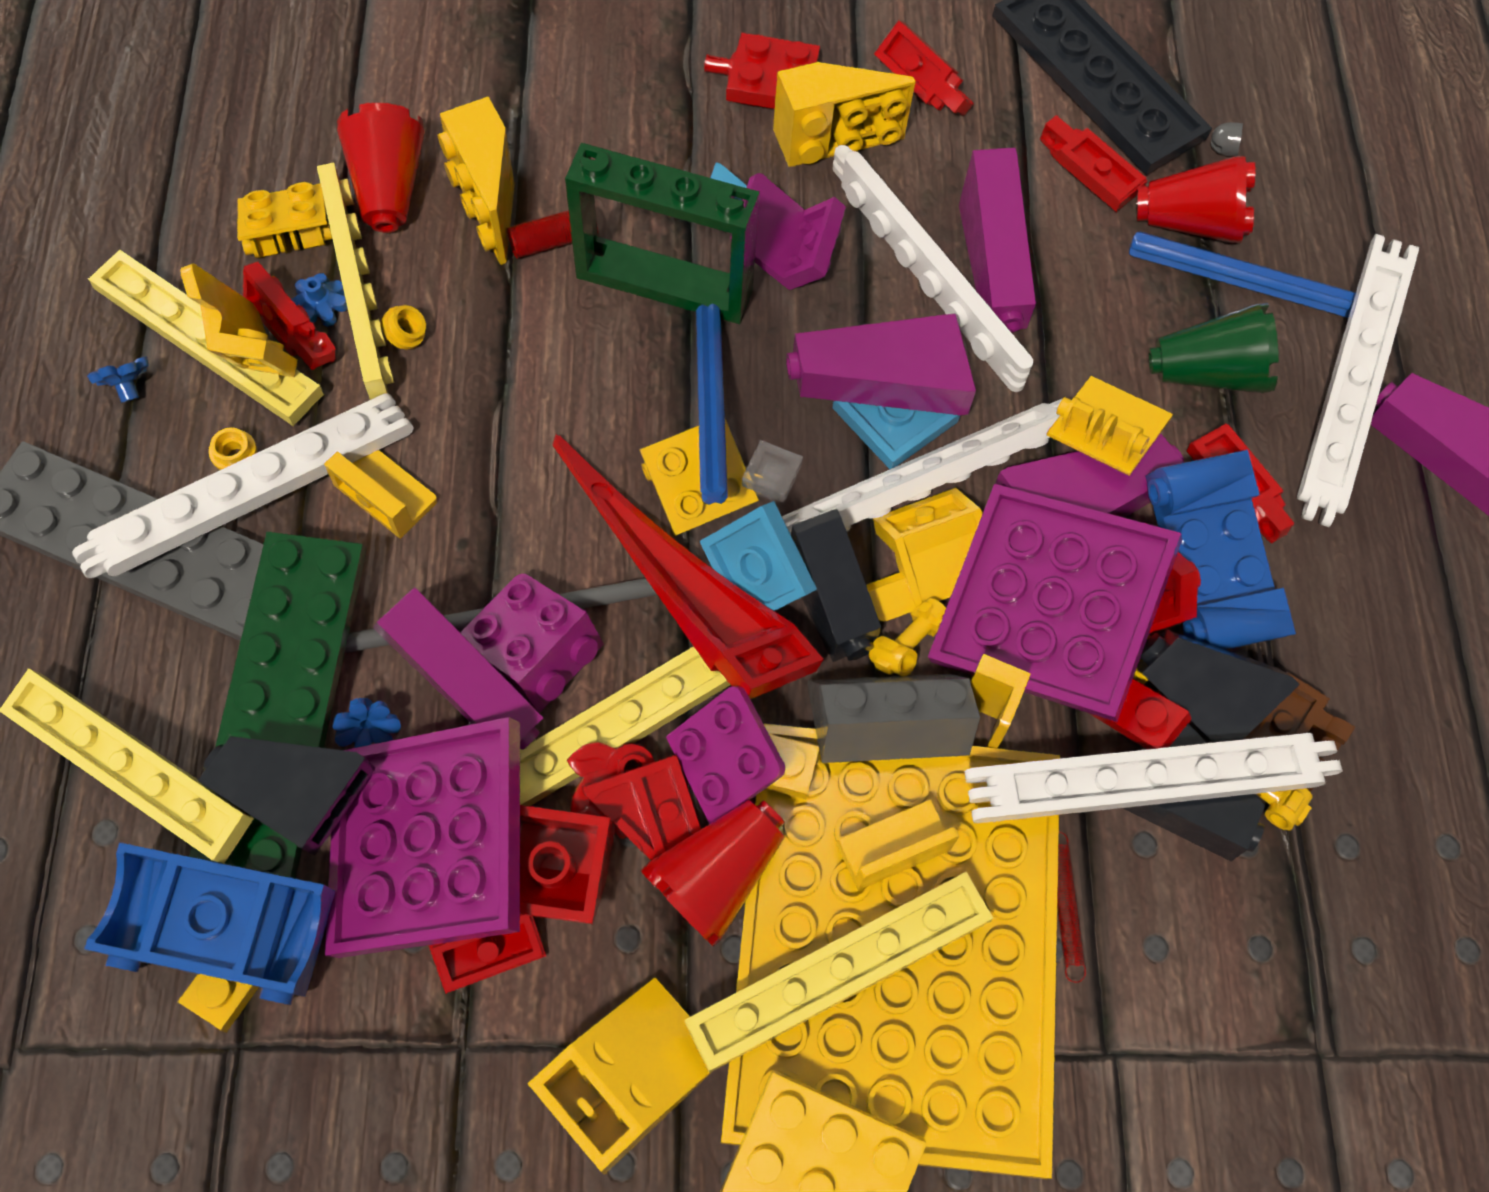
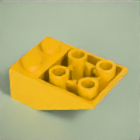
(837, 106)
(482, 168)
(623, 1075)

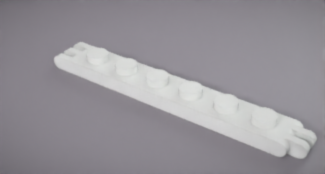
(932, 268)
(1356, 380)
(944, 465)
(239, 488)
(1150, 777)

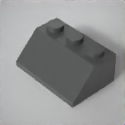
(893, 717)

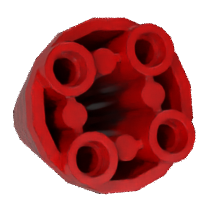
(1202, 200)

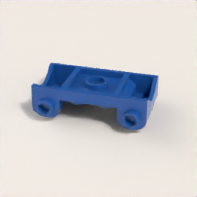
(1221, 535)
(213, 921)

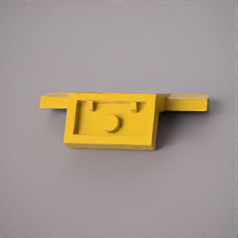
(234, 325)
(929, 550)

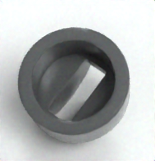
(1227, 138)

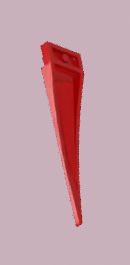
(722, 622)

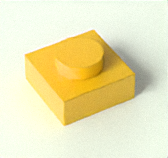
(799, 766)
(217, 999)

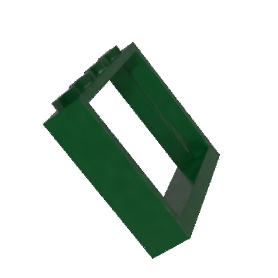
(674, 195)

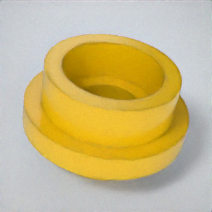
(410, 320)
(227, 440)

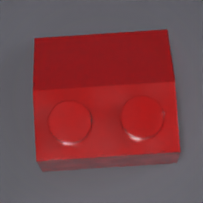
(563, 863)

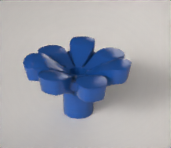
(320, 298)
(121, 378)
(365, 723)

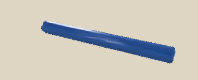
(1242, 274)
(711, 406)

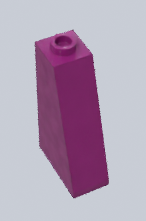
(997, 235)
(887, 364)
(1439, 432)
(1090, 483)
(454, 665)

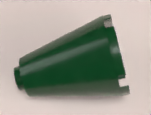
(1221, 352)

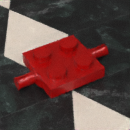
(755, 67)

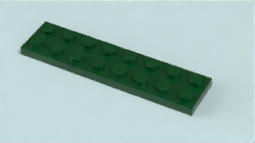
(289, 665)

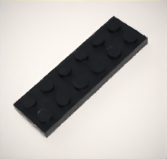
(1105, 78)

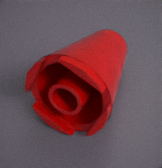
(382, 160)
(718, 867)

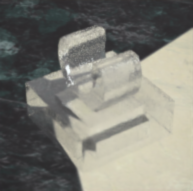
(772, 471)

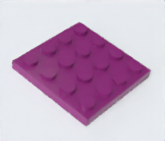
(1058, 598)
(429, 843)

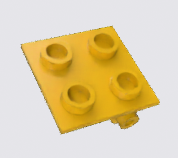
(266, 214)
(1109, 425)
(676, 477)

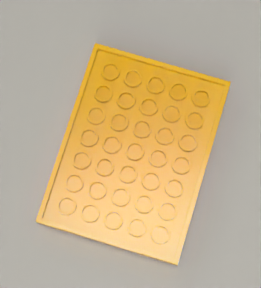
(951, 1041)

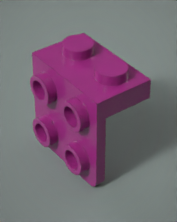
(792, 241)
(534, 639)
(726, 753)

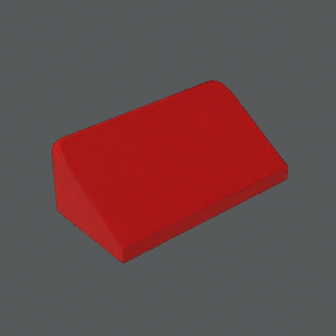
(480, 958)

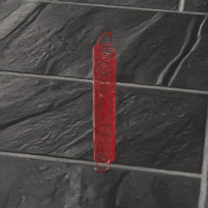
(1072, 922)

